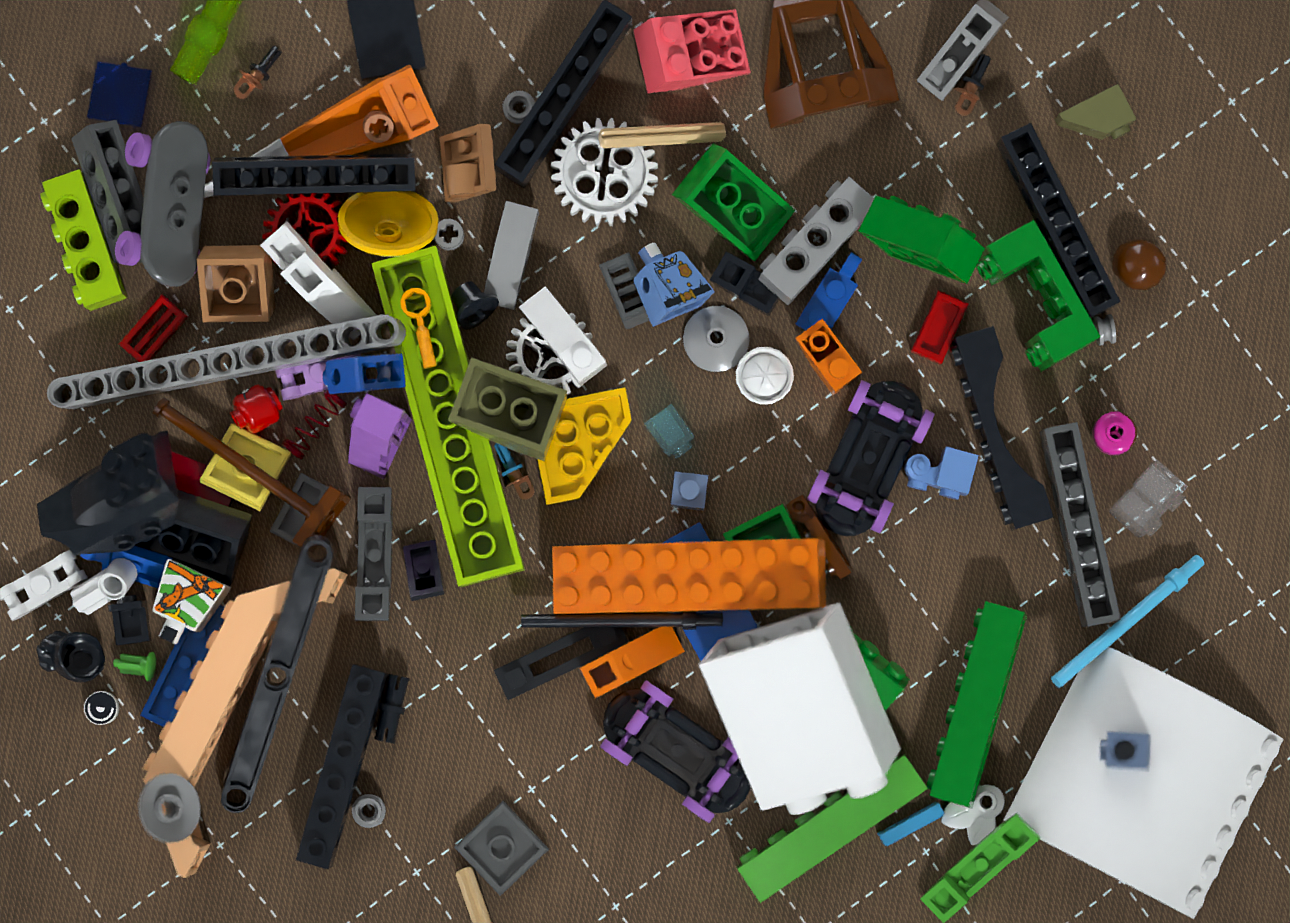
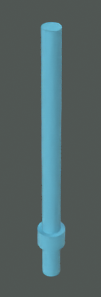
(1174, 581)

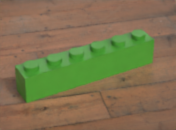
(826, 831)

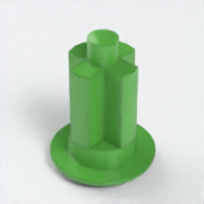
(137, 665)

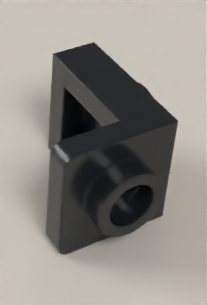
(130, 620)

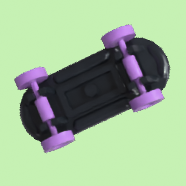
(869, 458)
(675, 750)

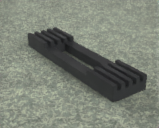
(518, 678)

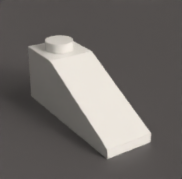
(563, 336)

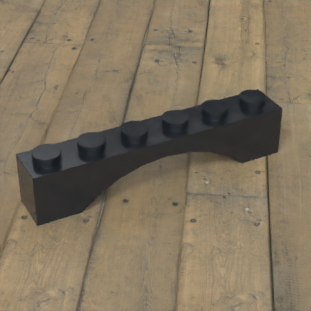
(1021, 495)

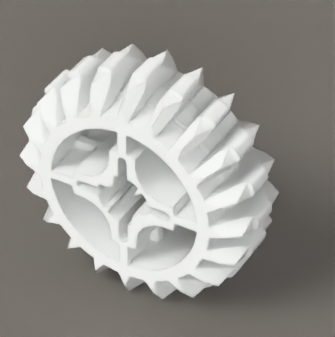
(526, 338)

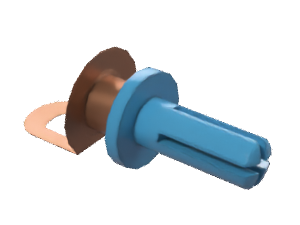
(513, 472)

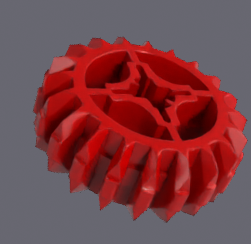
(323, 230)

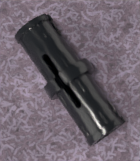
(391, 708)

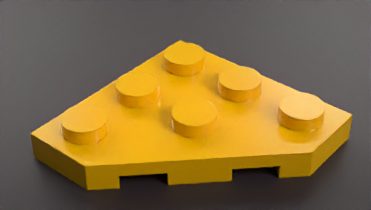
(582, 443)

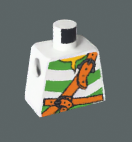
(186, 600)

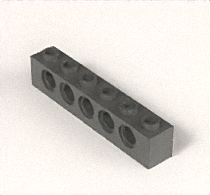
(1079, 524)

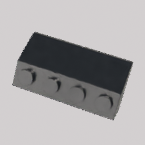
(204, 537)

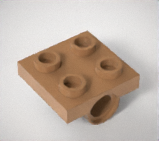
(468, 163)

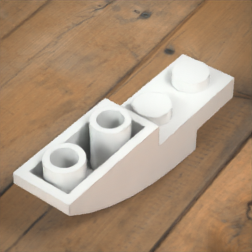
(314, 280)

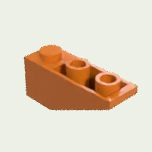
(631, 660)

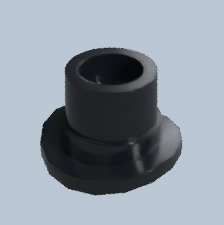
(473, 305)

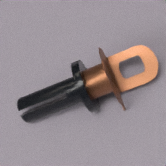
(258, 73)
(972, 85)

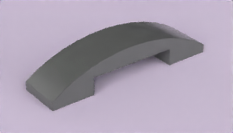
(374, 554)

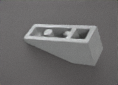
(962, 48)

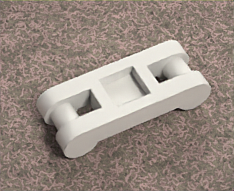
(42, 585)

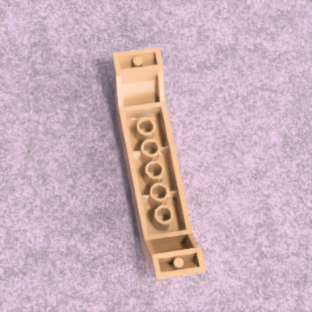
(215, 693)

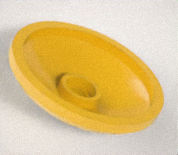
(388, 222)

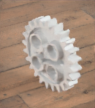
(575, 168)

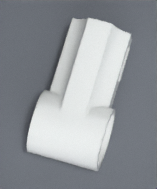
(104, 586)

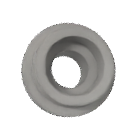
(514, 98)
(360, 818)

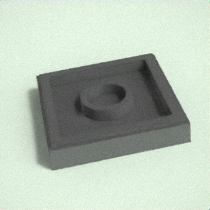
(501, 848)

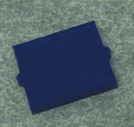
(119, 94)

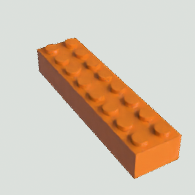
(689, 576)

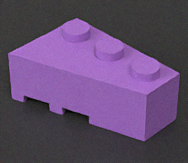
(376, 434)

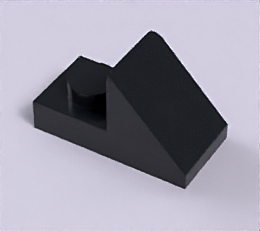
(423, 570)

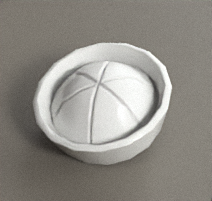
(764, 375)

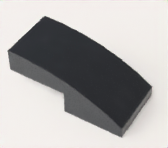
(742, 282)

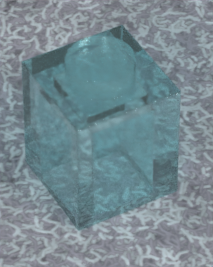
(670, 432)

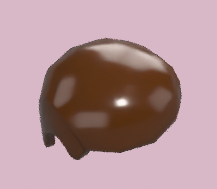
(1139, 264)

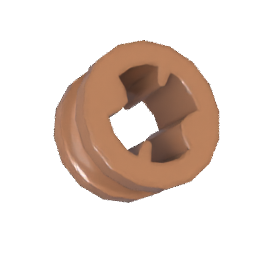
(383, 134)

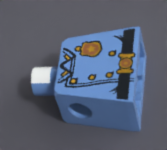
(669, 284)

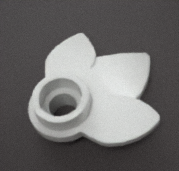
(979, 819)

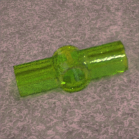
(204, 38)

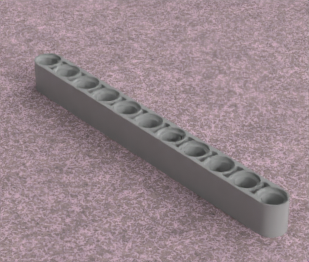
(209, 362)

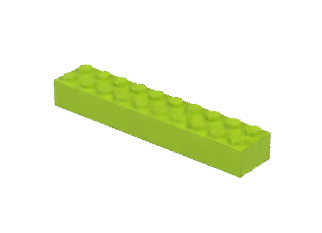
(456, 459)

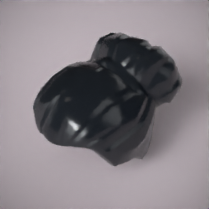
(71, 655)

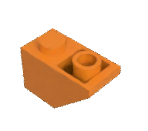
(828, 357)

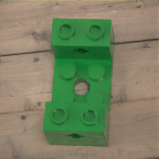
(1029, 249)

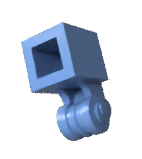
(951, 476)

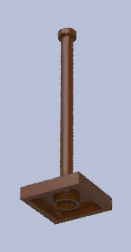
(318, 517)

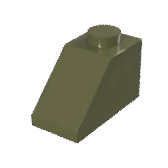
(1100, 115)

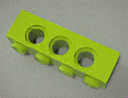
(108, 285)

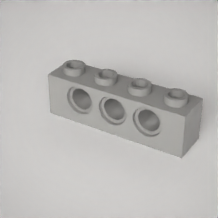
(788, 282)

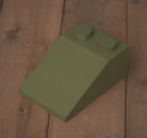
(508, 408)

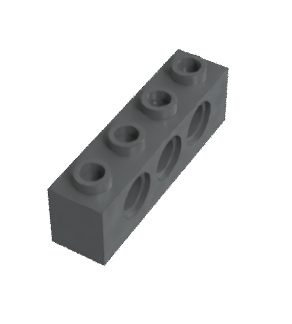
(110, 180)

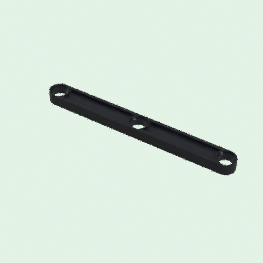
(284, 654)

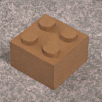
(235, 284)

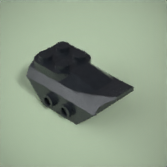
(117, 501)

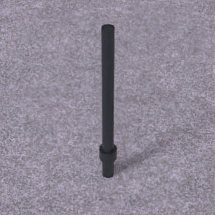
(687, 620)

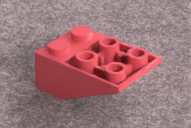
(690, 50)

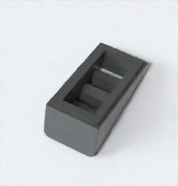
(635, 316)

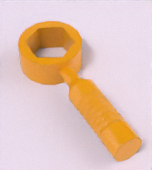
(422, 332)

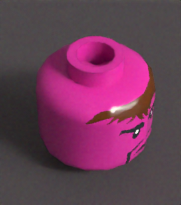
(1102, 436)

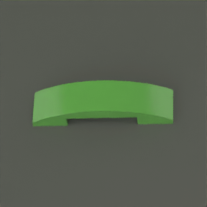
(979, 866)

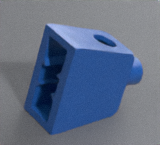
(350, 373)

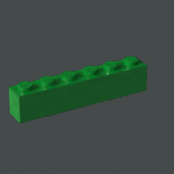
(977, 705)

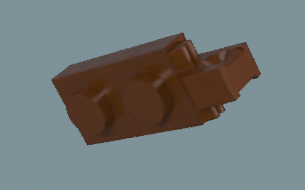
(835, 561)

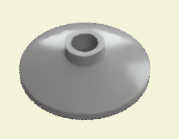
(710, 355)
(180, 803)

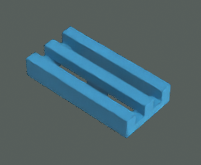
(911, 824)

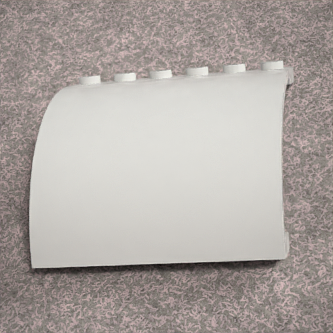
(1154, 826)

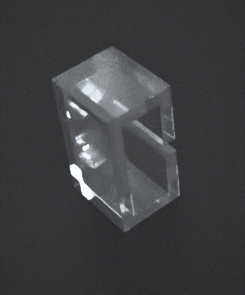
(1149, 499)

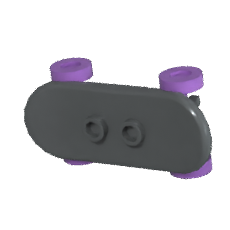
(171, 203)

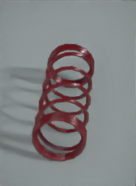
(288, 444)

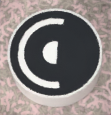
(101, 708)

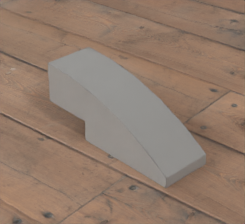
(511, 253)

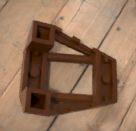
(828, 93)

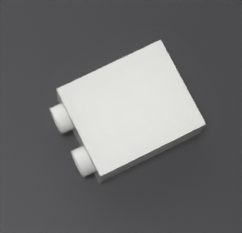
(801, 710)

